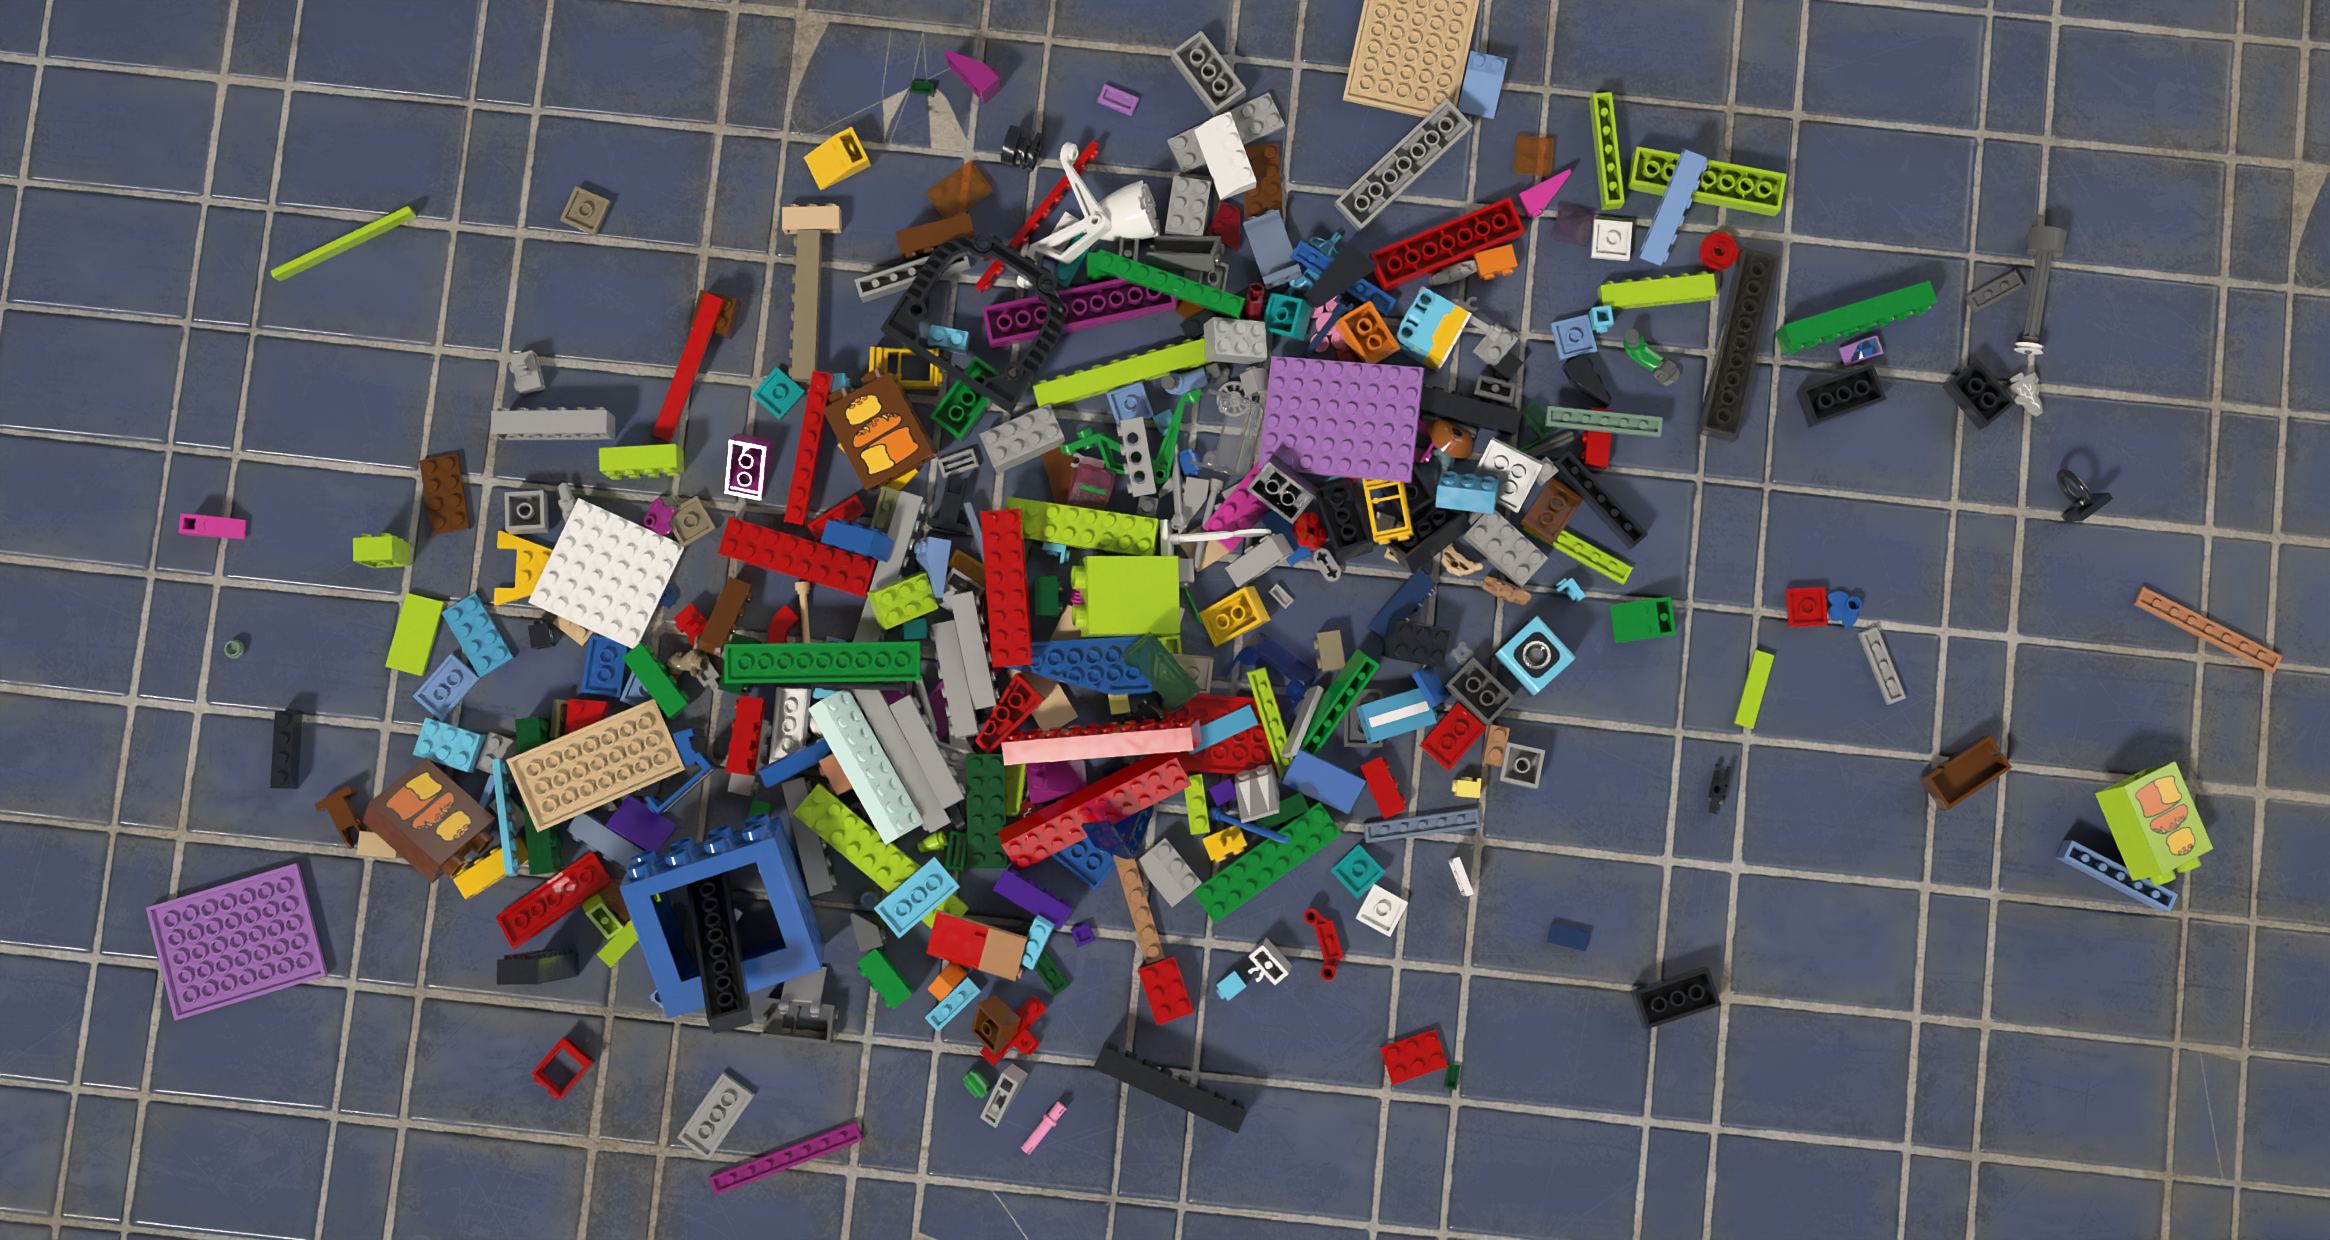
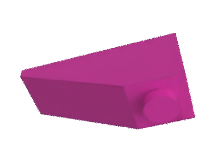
(1538, 197)

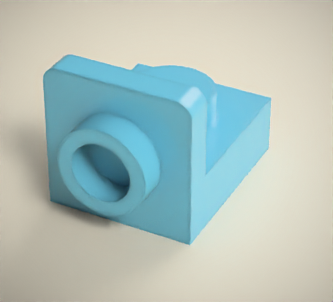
(1163, 421)
(1054, 549)
(1573, 589)

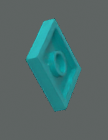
(778, 393)
(1358, 871)

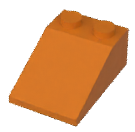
(1367, 334)

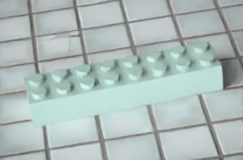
(866, 765)

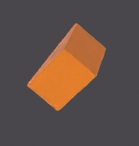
(947, 981)

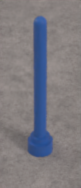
(1217, 815)

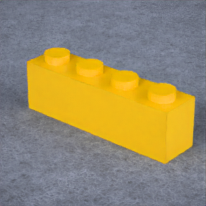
(487, 870)

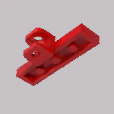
(1028, 1015)

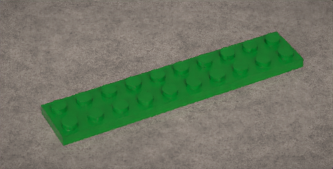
(822, 662)

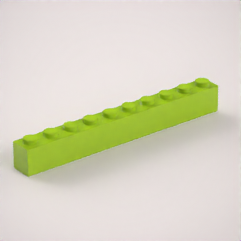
(1121, 373)

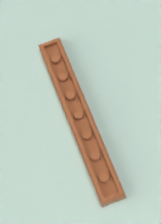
(2207, 629)

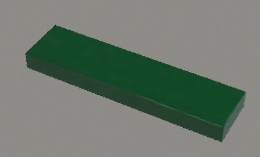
(1045, 966)

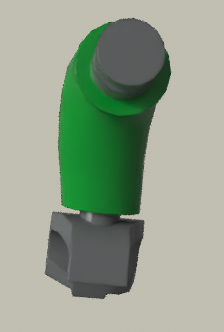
(1644, 355)

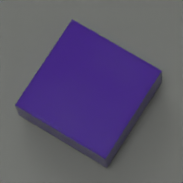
(1083, 934)

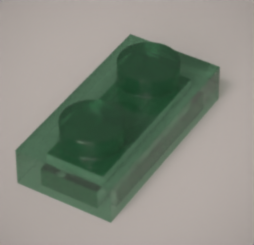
(1536, 418)

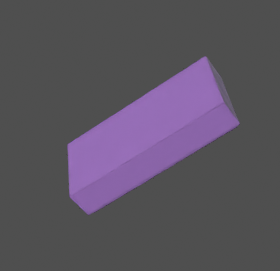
(1118, 100)

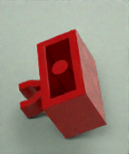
(691, 622)

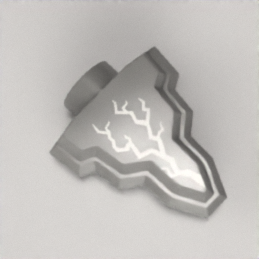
(2025, 392)

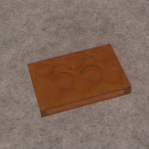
(959, 191)

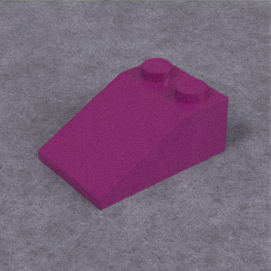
(976, 75)
(747, 466)
(1055, 779)

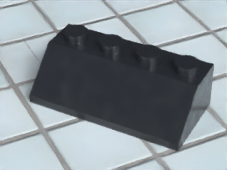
(1432, 532)

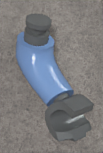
(1181, 383)

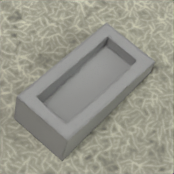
(1280, 595)

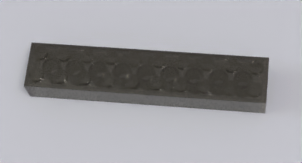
(1738, 344)

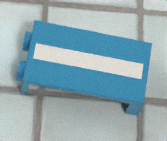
(1395, 715)

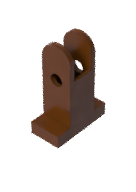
(343, 813)

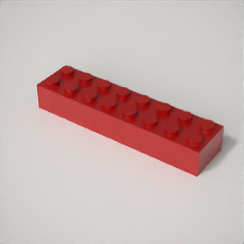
(1446, 244)
(797, 557)
(1006, 587)

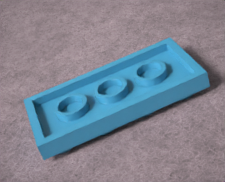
(478, 635)

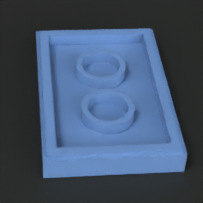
(446, 687)

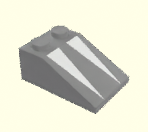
(1257, 793)

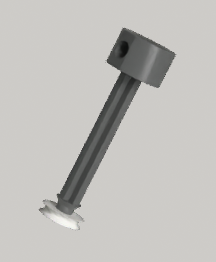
(2045, 244)

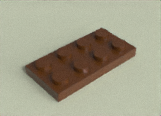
(1266, 169)
(444, 494)

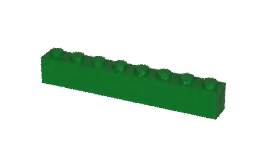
(1169, 284)

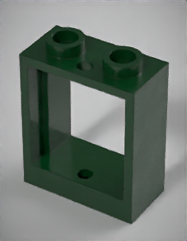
(1287, 809)

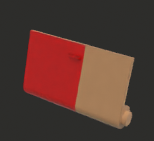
(977, 945)

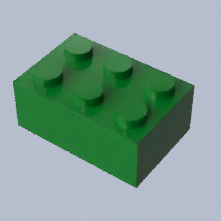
(885, 978)

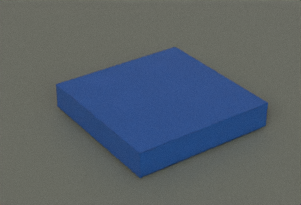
(1430, 686)

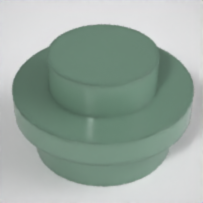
(234, 649)

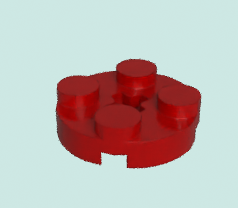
(1720, 262)
(1317, 534)

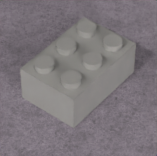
(1187, 206)
(1235, 341)
(1259, 559)

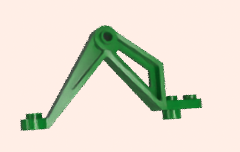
(1164, 457)

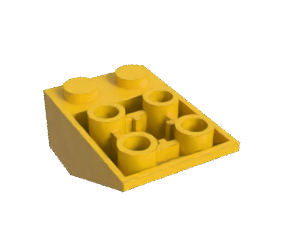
(837, 159)

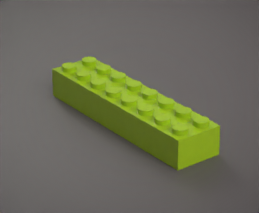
(1719, 185)
(1087, 527)

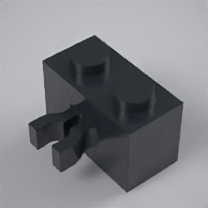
(1146, 711)

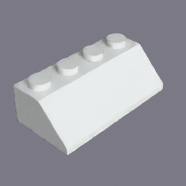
(1225, 156)

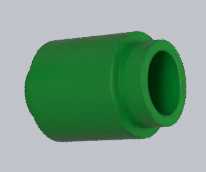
(976, 1084)

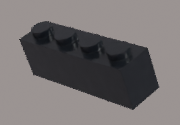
(286, 750)

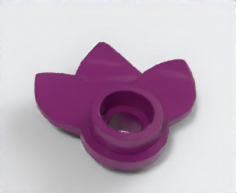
(660, 517)

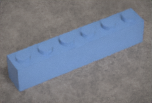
(1672, 206)
(2115, 876)

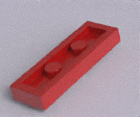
(846, 511)

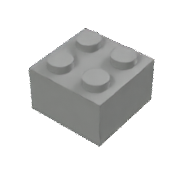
(526, 512)

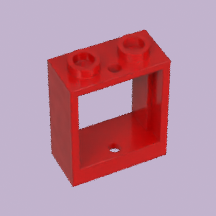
(574, 1051)

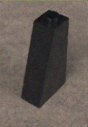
(1342, 272)

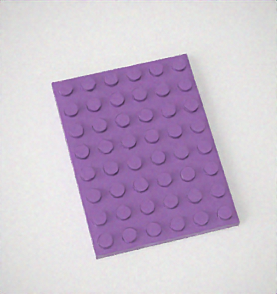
(1342, 418)
(236, 941)

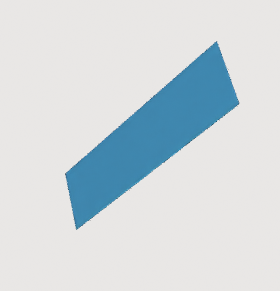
(1226, 727)

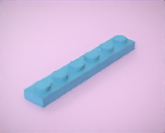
(506, 824)

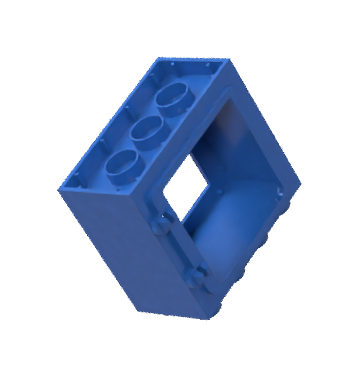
(659, 931)

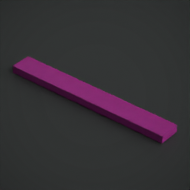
(786, 1158)

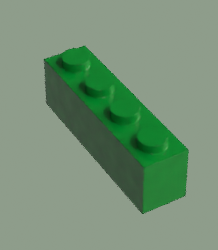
(656, 680)

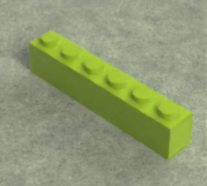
(1606, 151)
(1658, 291)

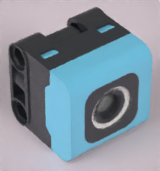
(1533, 655)

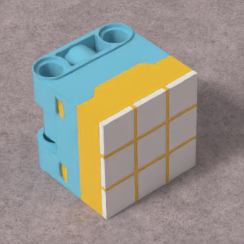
(1431, 329)

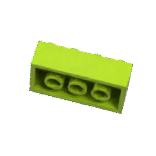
(641, 460)

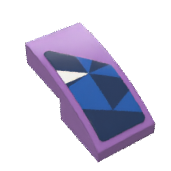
(1861, 350)

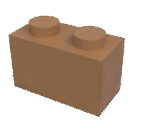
(1495, 745)

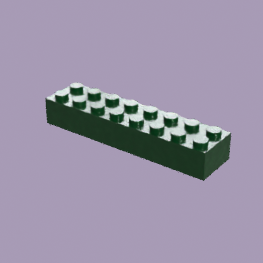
(546, 845)

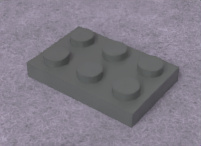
(1353, 730)

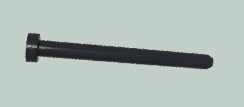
(863, 686)

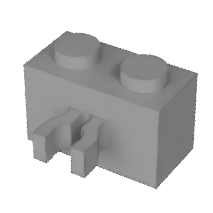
(527, 373)
(1269, 961)

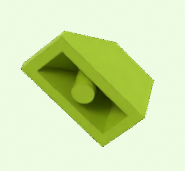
(602, 916)

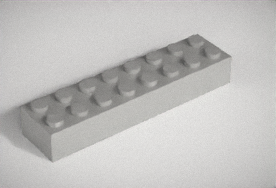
(1403, 165)

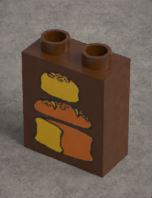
(879, 430)
(430, 821)

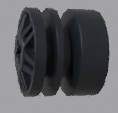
(1020, 148)

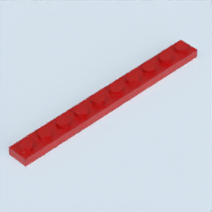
(1041, 212)

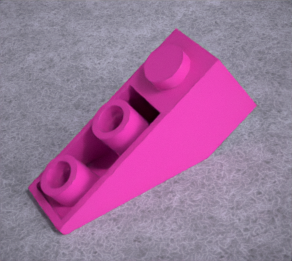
(212, 526)

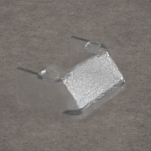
(1237, 437)

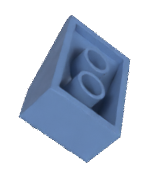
(1482, 84)
(933, 559)

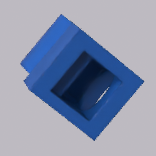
(685, 746)

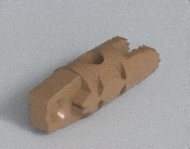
(1506, 590)

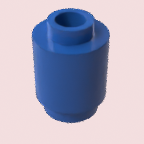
(1189, 469)

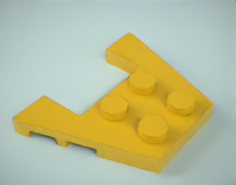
(529, 567)

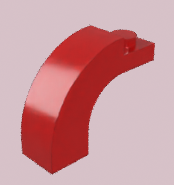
(781, 625)

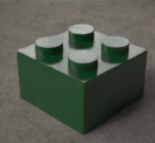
(1048, 597)

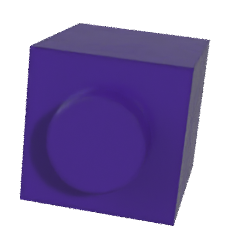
(1223, 792)

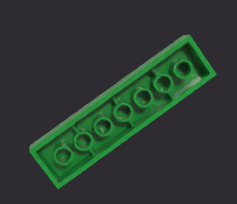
(1856, 317)
(1266, 863)

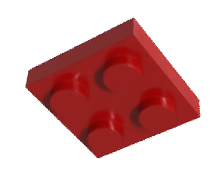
(1806, 607)

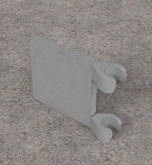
(804, 989)

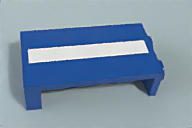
(708, 768)

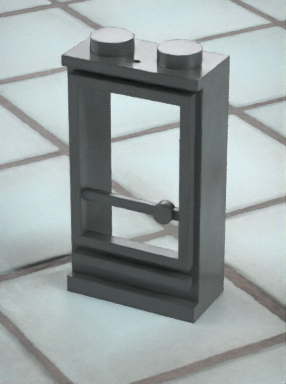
(1185, 252)
(774, 1022)

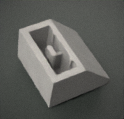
(958, 583)

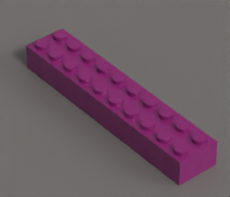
(1083, 307)

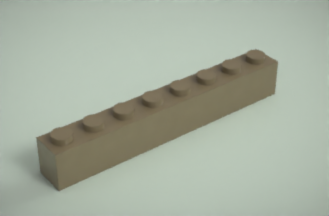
(806, 304)

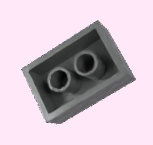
(1479, 692)

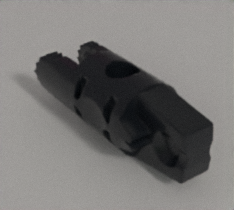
(1714, 798)

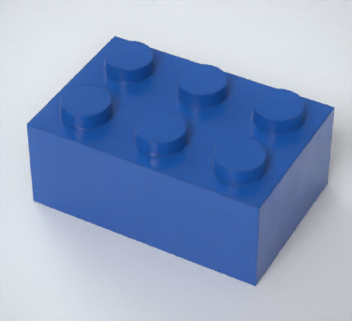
(857, 540)

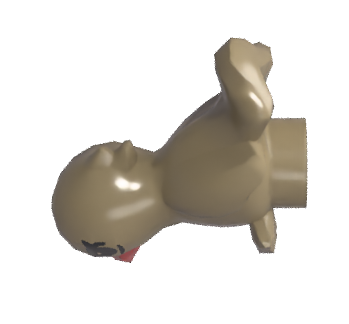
(694, 661)

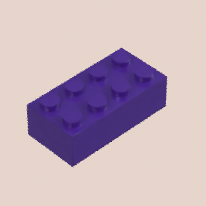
(1032, 898)

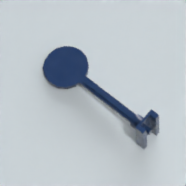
(1338, 312)

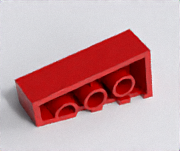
(745, 736)

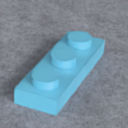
(1036, 941)
(952, 1004)

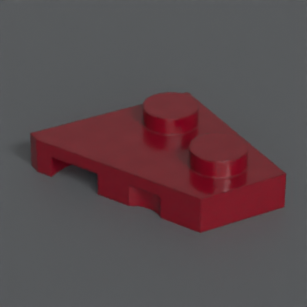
(1226, 225)

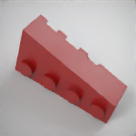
(1012, 710)
(585, 713)

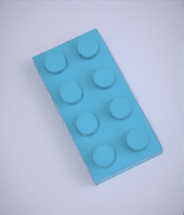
(916, 897)

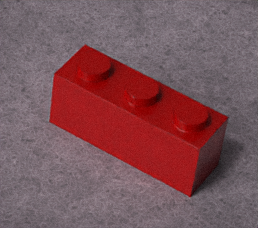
(1595, 447)
(1383, 787)

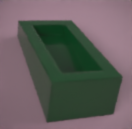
(923, 88)
(1451, 1077)

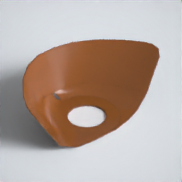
(1443, 437)

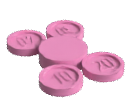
(1336, 339)

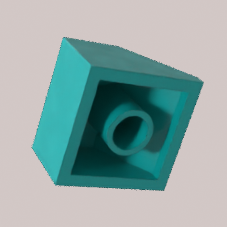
(1287, 316)

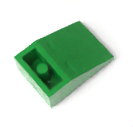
(1643, 620)

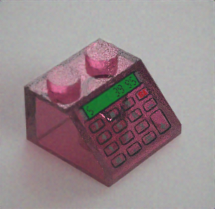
(1090, 487)

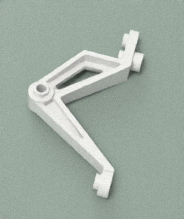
(1095, 221)

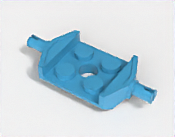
(1325, 247)

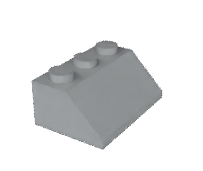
(1168, 872)

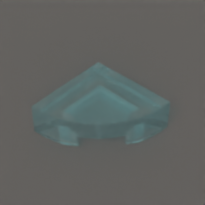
(1445, 459)

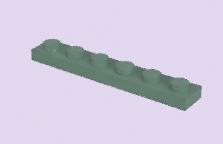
(1603, 421)

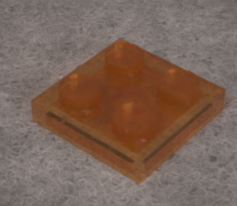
(1533, 156)

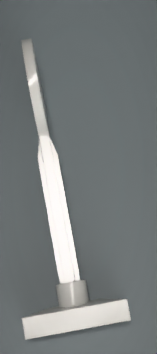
(1169, 539)

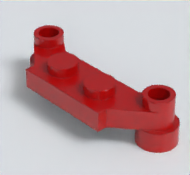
(1327, 941)

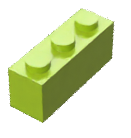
(1196, 806)

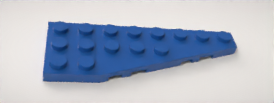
(1088, 664)

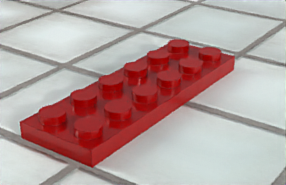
(553, 899)

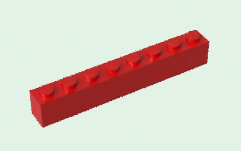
(809, 449)

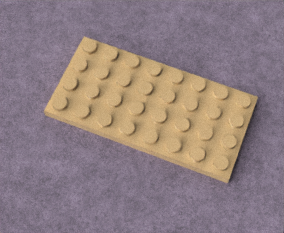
(595, 765)

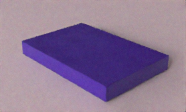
(640, 825)

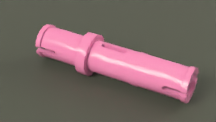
(1042, 1129)

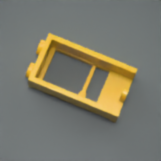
(879, 359)
(1385, 536)

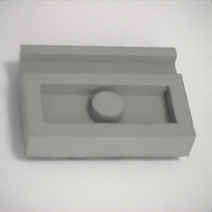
(1493, 352)

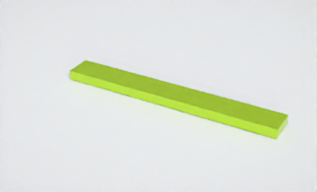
(343, 243)

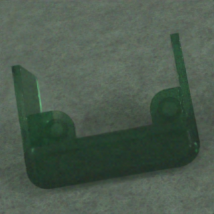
(1161, 671)

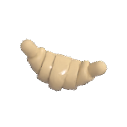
(1457, 563)

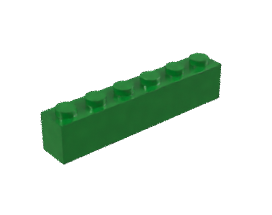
(1338, 700)

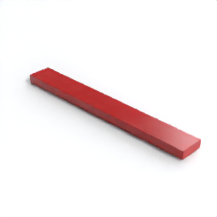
(688, 367)

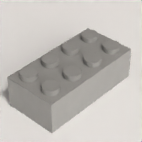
(1208, 74)
(1022, 438)
(1505, 548)

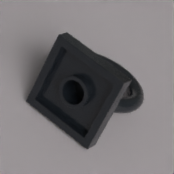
(2084, 505)

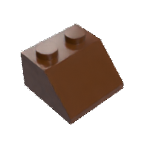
(994, 1024)

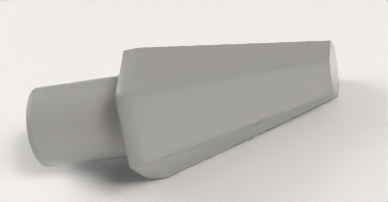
(1167, 487)

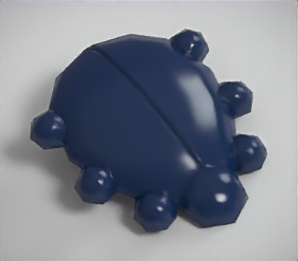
(668, 597)

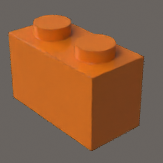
(1495, 262)

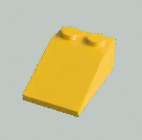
(1234, 616)

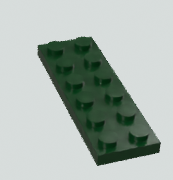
(985, 810)

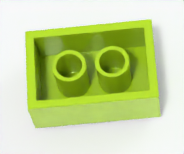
(381, 551)
(902, 600)

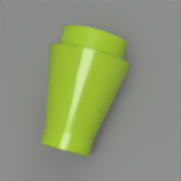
(933, 842)

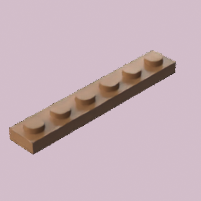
(1139, 909)

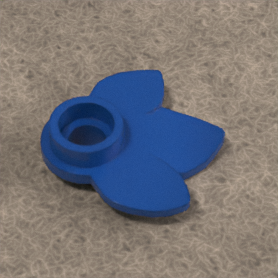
(1840, 608)

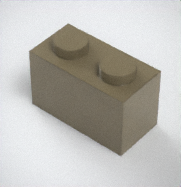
(1330, 651)

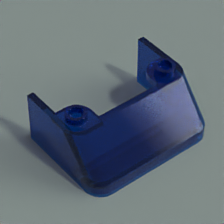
(1299, 673)
(1123, 837)

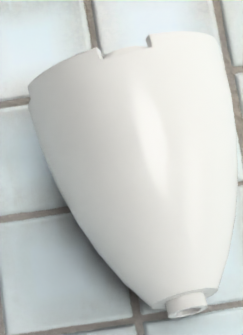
(1130, 213)

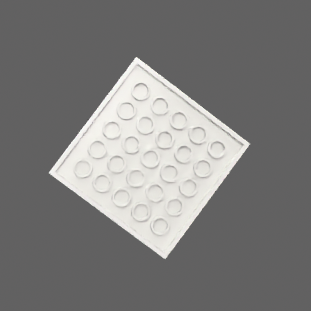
(606, 574)

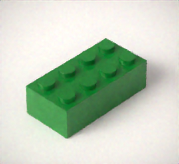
(962, 406)

